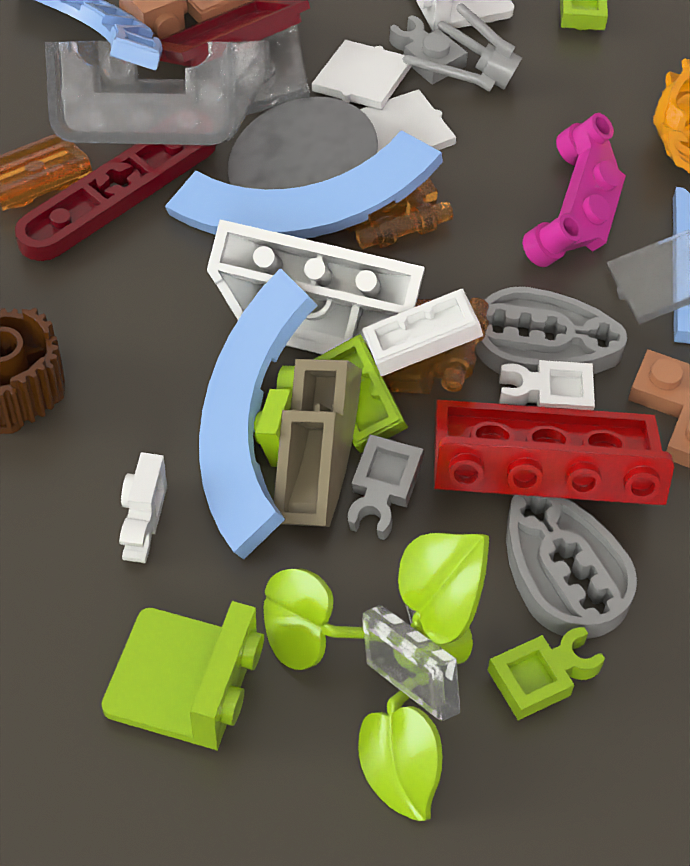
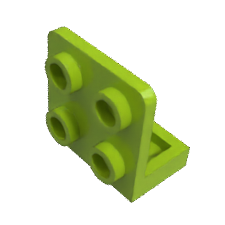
(184, 674)

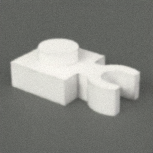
(553, 385)
(144, 497)

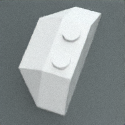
(345, 284)

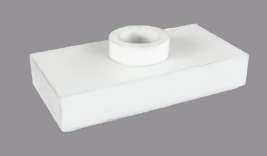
(422, 332)

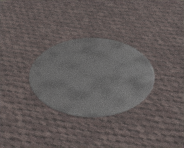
(301, 144)

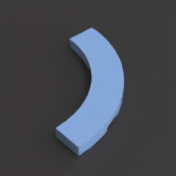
(126, 34)
(315, 207)
(231, 403)

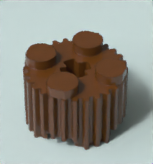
(29, 368)

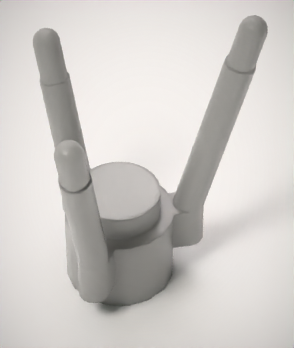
(495, 63)

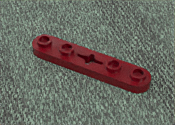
(94, 203)

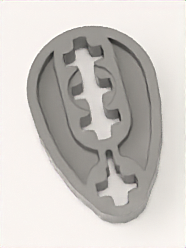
(572, 322)
(544, 583)

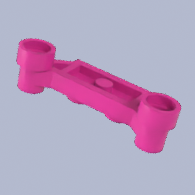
(589, 197)

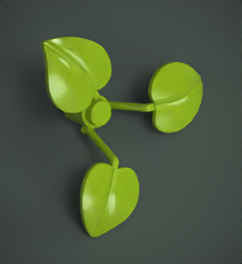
(440, 581)

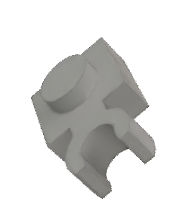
(432, 46)
(384, 477)

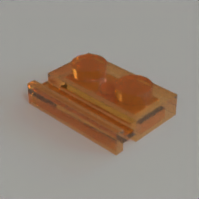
(40, 169)

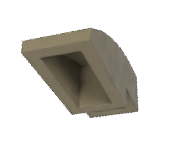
(316, 440)

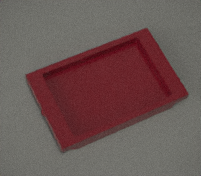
(244, 23)

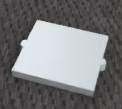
(361, 74)
(412, 115)

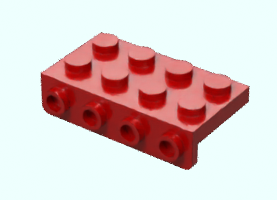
(550, 452)

